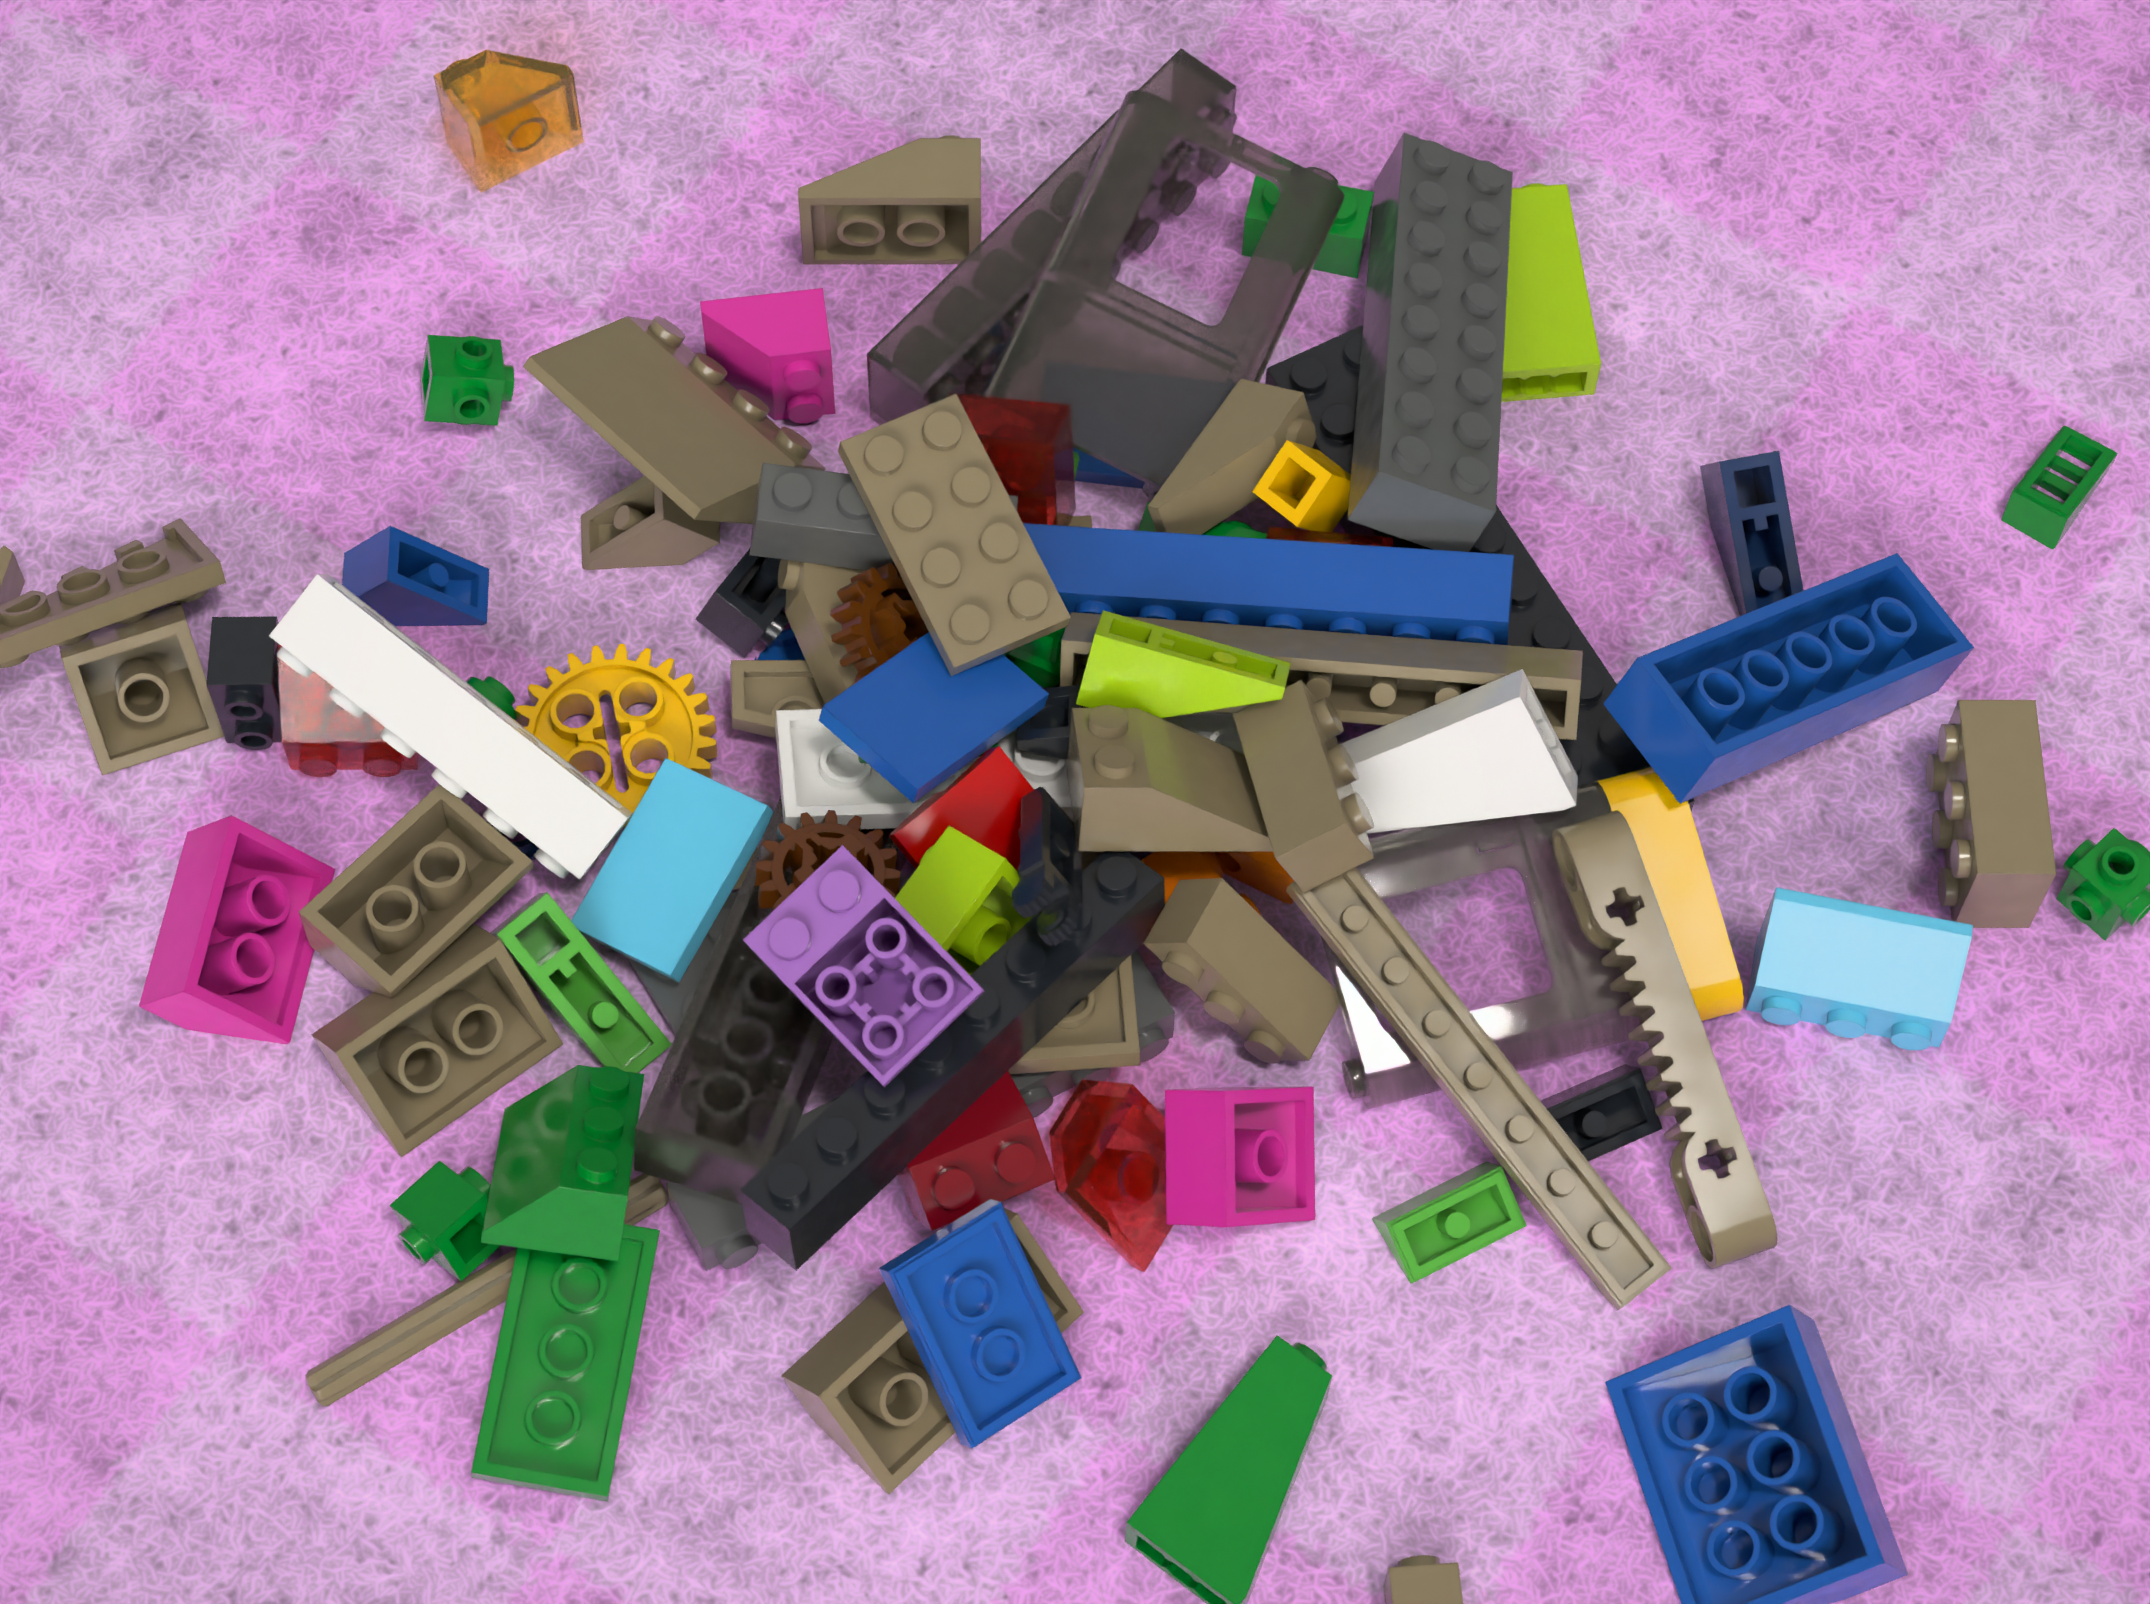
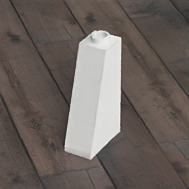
(1465, 761)

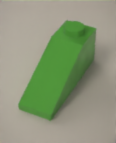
(580, 986)

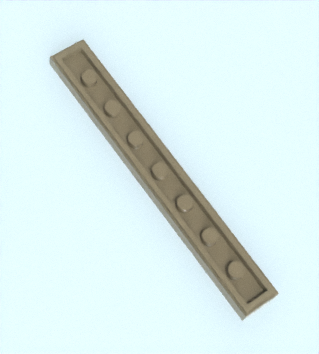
(1483, 1086)

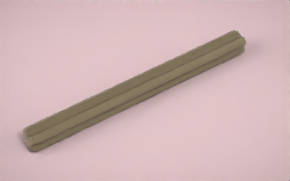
(444, 1313)

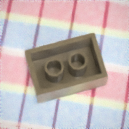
(1992, 814)

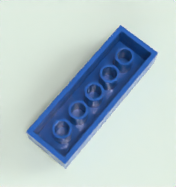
(1786, 676)

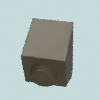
(642, 530)

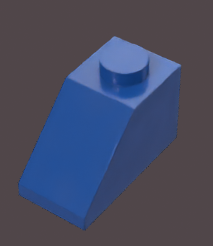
(416, 581)

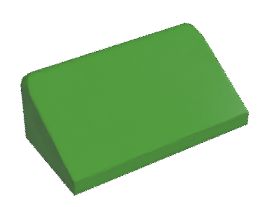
(1451, 1221)

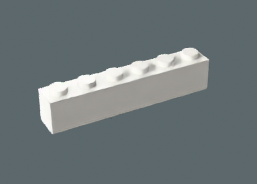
(450, 725)

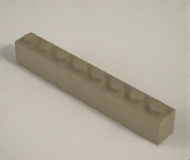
(1373, 675)

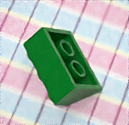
(566, 1165)

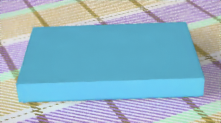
(672, 869)

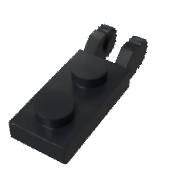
(1048, 868)

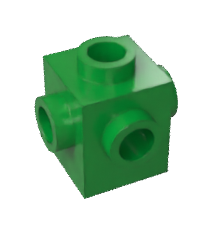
(464, 380)
(2107, 883)

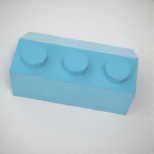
(1858, 969)

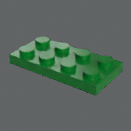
(565, 1368)

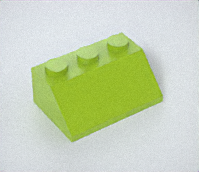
(964, 898)

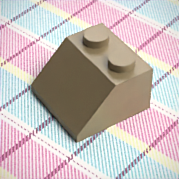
(141, 689)

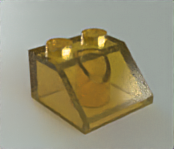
(507, 114)

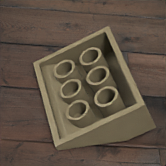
(671, 415)

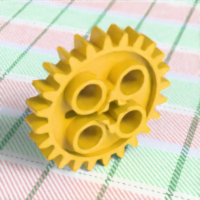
(671, 730)

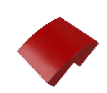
(978, 803)

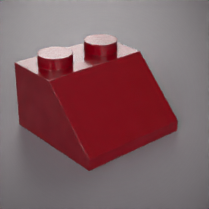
(979, 1157)

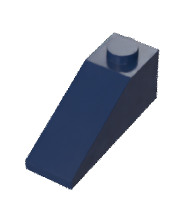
(1753, 528)

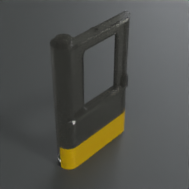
(1579, 1007)

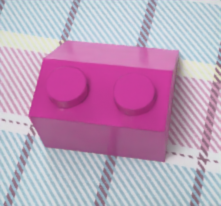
(775, 350)
(1239, 1156)

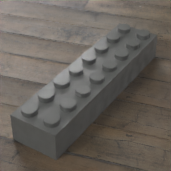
(1432, 348)

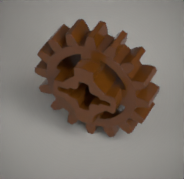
(876, 619)
(811, 846)

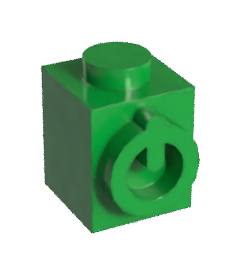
(446, 1219)

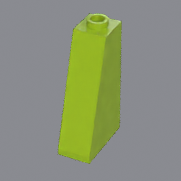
(1548, 310)

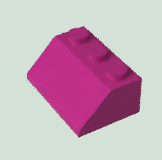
(233, 934)

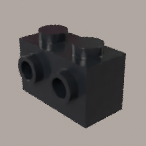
(747, 605)

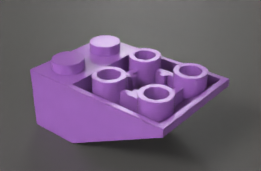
(863, 966)

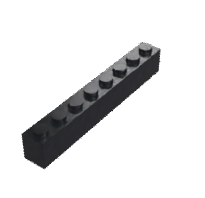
(879, 1130)

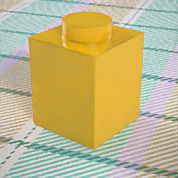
(1306, 487)

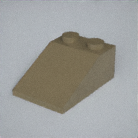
(897, 207)
(1157, 787)

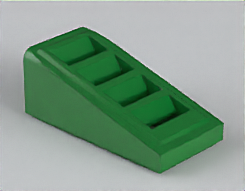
(2041, 514)

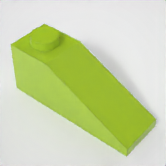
(1173, 671)

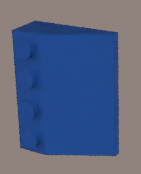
(1756, 1469)

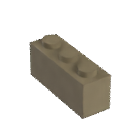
(1305, 786)
(1243, 970)

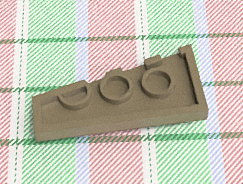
(121, 593)

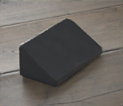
(1605, 1111)

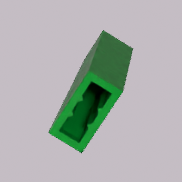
(1228, 1488)

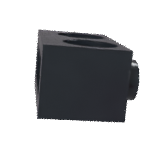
(245, 680)

